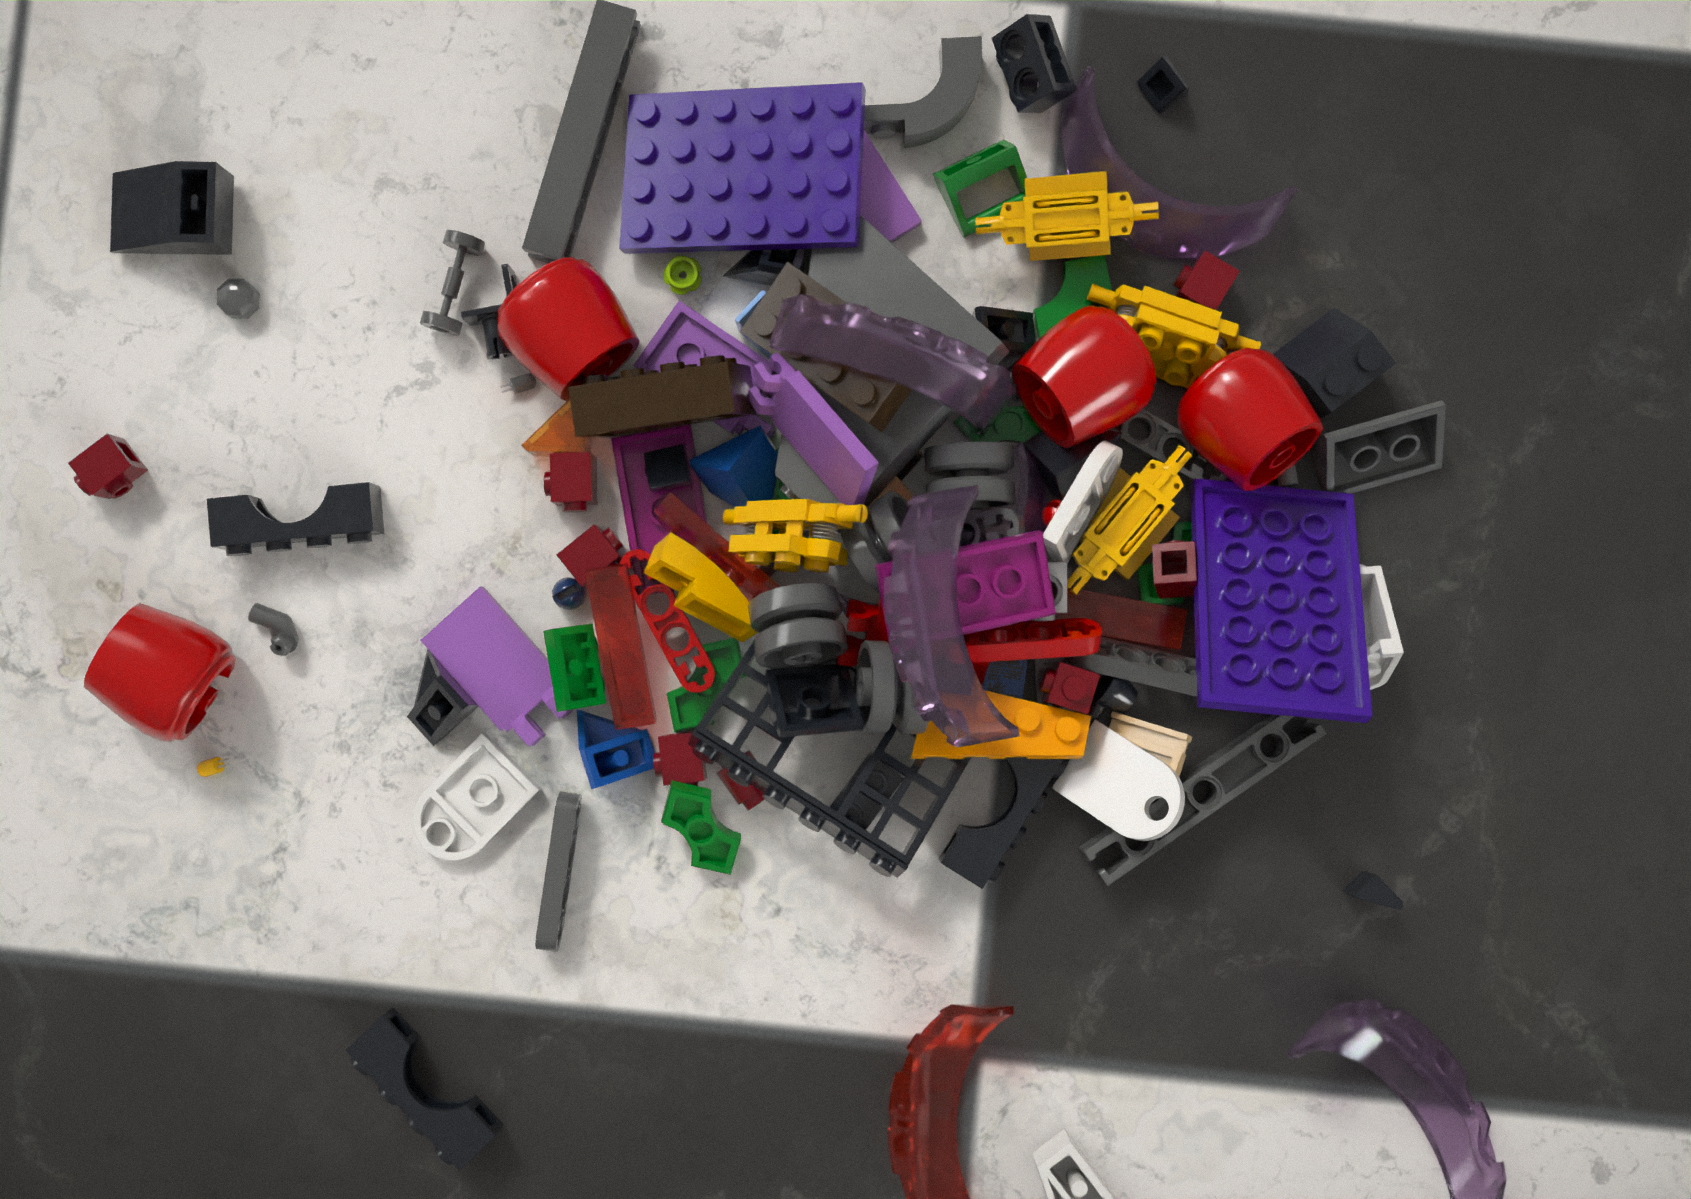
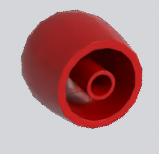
(566, 325)
(1085, 376)
(1248, 418)
(159, 672)

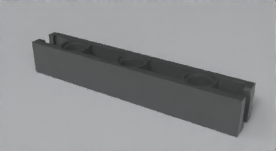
(582, 132)
(1227, 774)

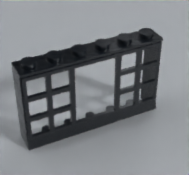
(811, 811)

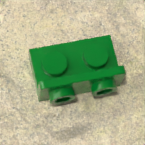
(574, 667)

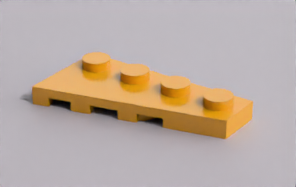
(1043, 733)

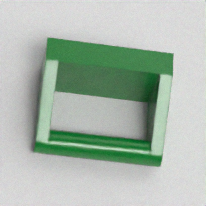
(976, 168)

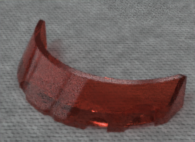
(927, 1099)

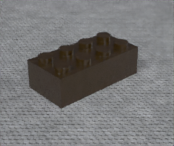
(861, 392)
(661, 399)

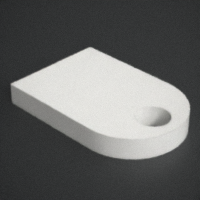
(1082, 501)
(1119, 784)
(473, 799)

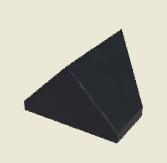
(765, 265)
(1011, 327)
(1060, 464)
(439, 702)

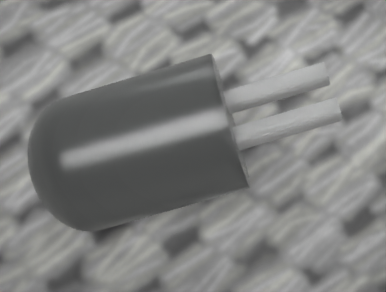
(521, 383)

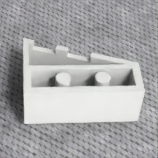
(1067, 1171)

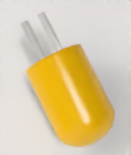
(211, 766)

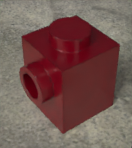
(1206, 281)
(107, 468)
(572, 481)
(590, 551)
(1174, 569)
(1069, 687)
(676, 760)

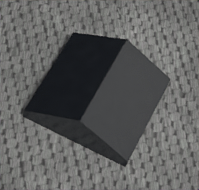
(812, 700)

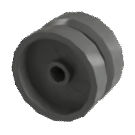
(971, 465)
(869, 541)
(797, 626)
(882, 694)

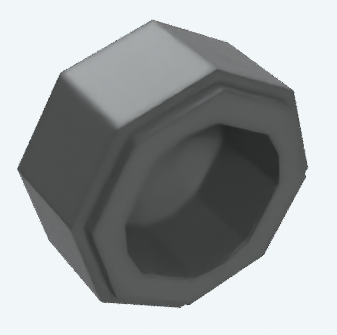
(238, 298)

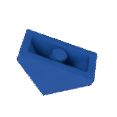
(739, 468)
(612, 753)

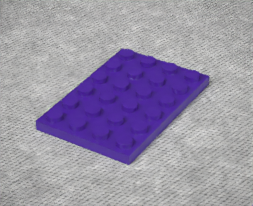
(743, 169)
(1278, 602)

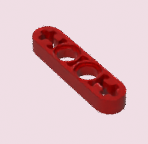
(663, 623)
(1026, 640)

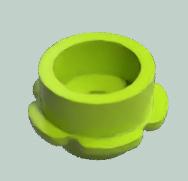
(683, 264)

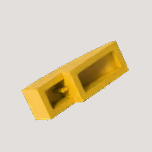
(701, 587)

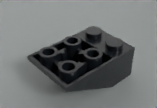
(173, 209)

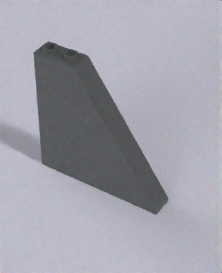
(891, 286)

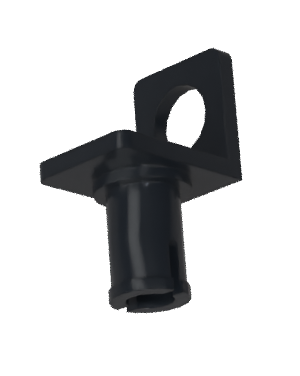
(488, 319)

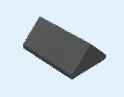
(1381, 450)

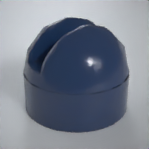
(572, 601)

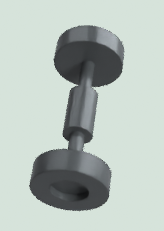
(463, 244)

